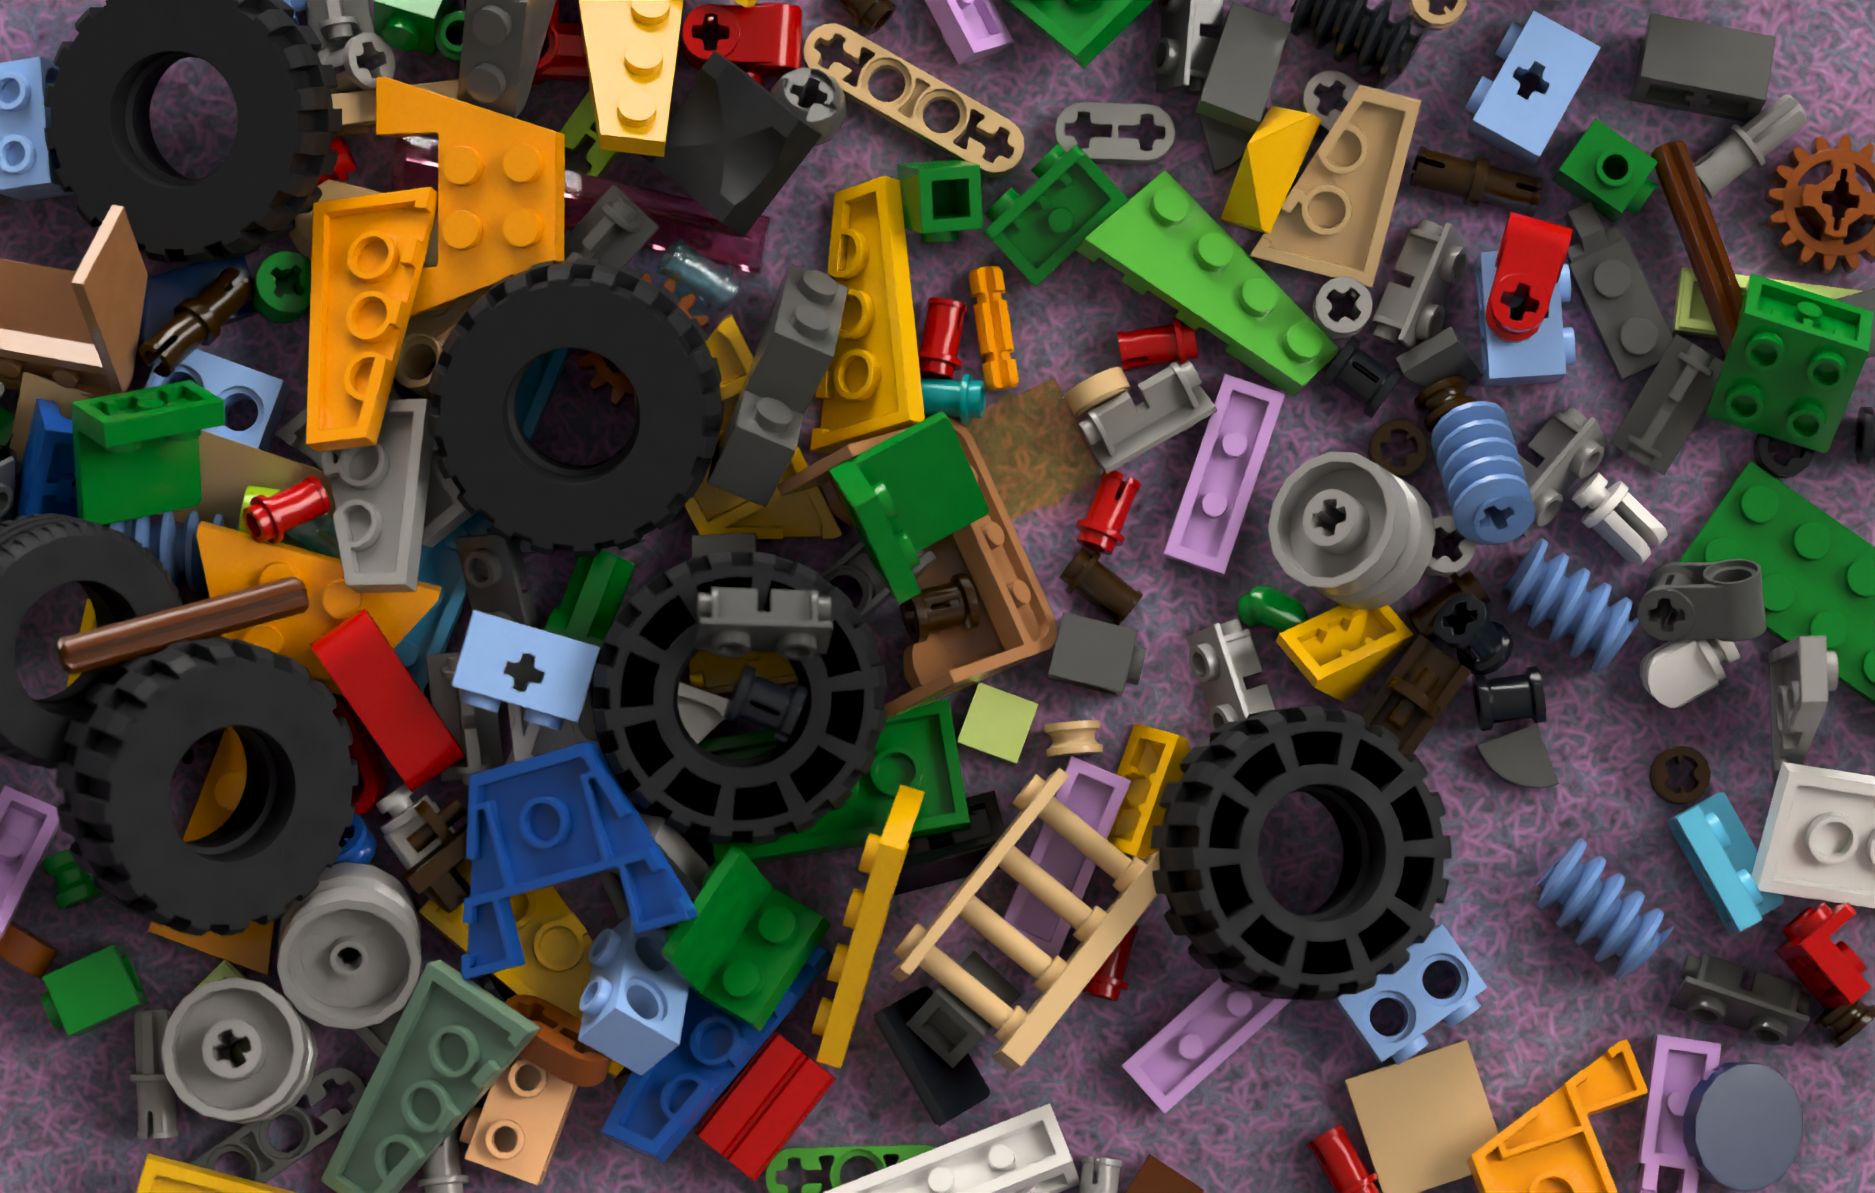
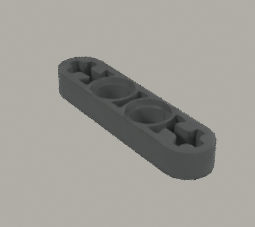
(254, 1139)

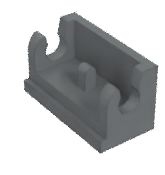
(1703, 68)

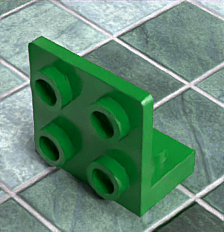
(1791, 364)
(141, 450)
(909, 497)
(744, 942)

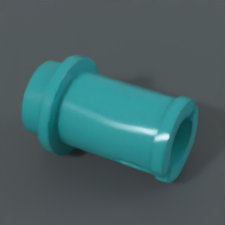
(954, 397)

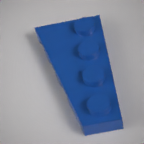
(678, 1090)

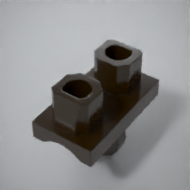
(1416, 693)
(436, 871)

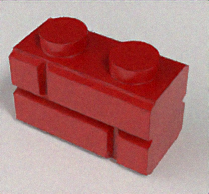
(764, 1105)

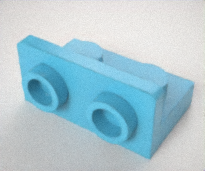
(1723, 861)

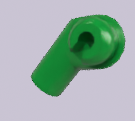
(1270, 608)

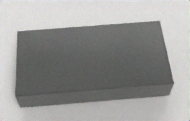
(1243, 68)

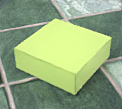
(997, 723)

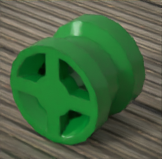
(277, 298)
(73, 884)

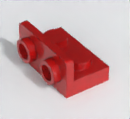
(1825, 969)

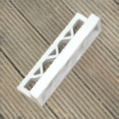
(1008, 1157)

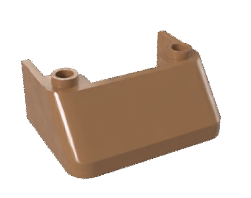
(76, 323)
(1012, 605)

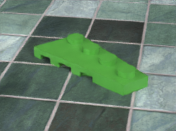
(1191, 263)

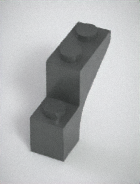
(501, 52)
(779, 385)

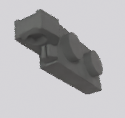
(1615, 294)

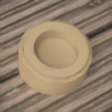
(1096, 391)

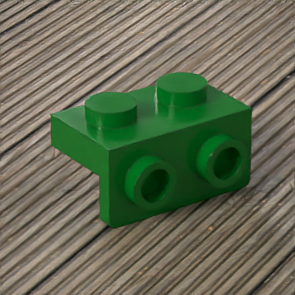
(1054, 213)

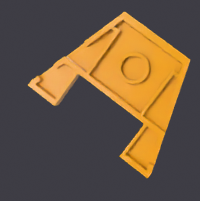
(495, 190)
(1554, 1142)

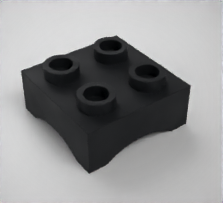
(733, 145)

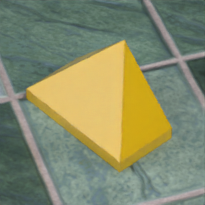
(1269, 168)
(1345, 647)
(1150, 763)

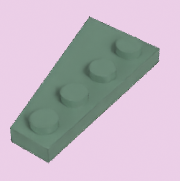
(430, 1076)

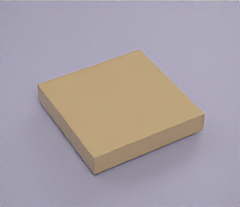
(1422, 1118)

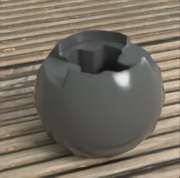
(815, 90)

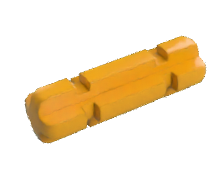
(993, 328)

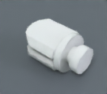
(1619, 518)
(1685, 669)
(404, 823)

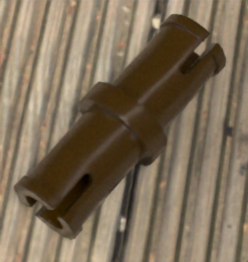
(1476, 181)
(197, 322)

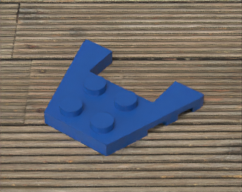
(552, 825)

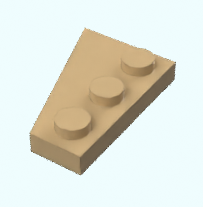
(1348, 191)

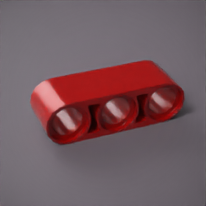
(388, 700)

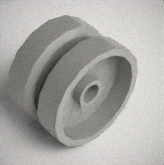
(1351, 530)
(350, 947)
(201, 1046)

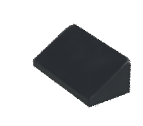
(952, 854)
(940, 1087)

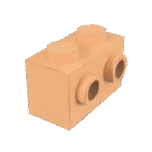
(519, 1122)

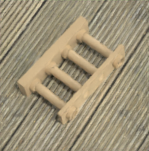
(1055, 978)

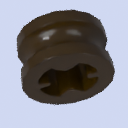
(1441, 399)
(1382, 437)
(1699, 774)
(1845, 1021)

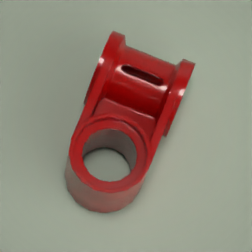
(759, 37)
(1527, 268)

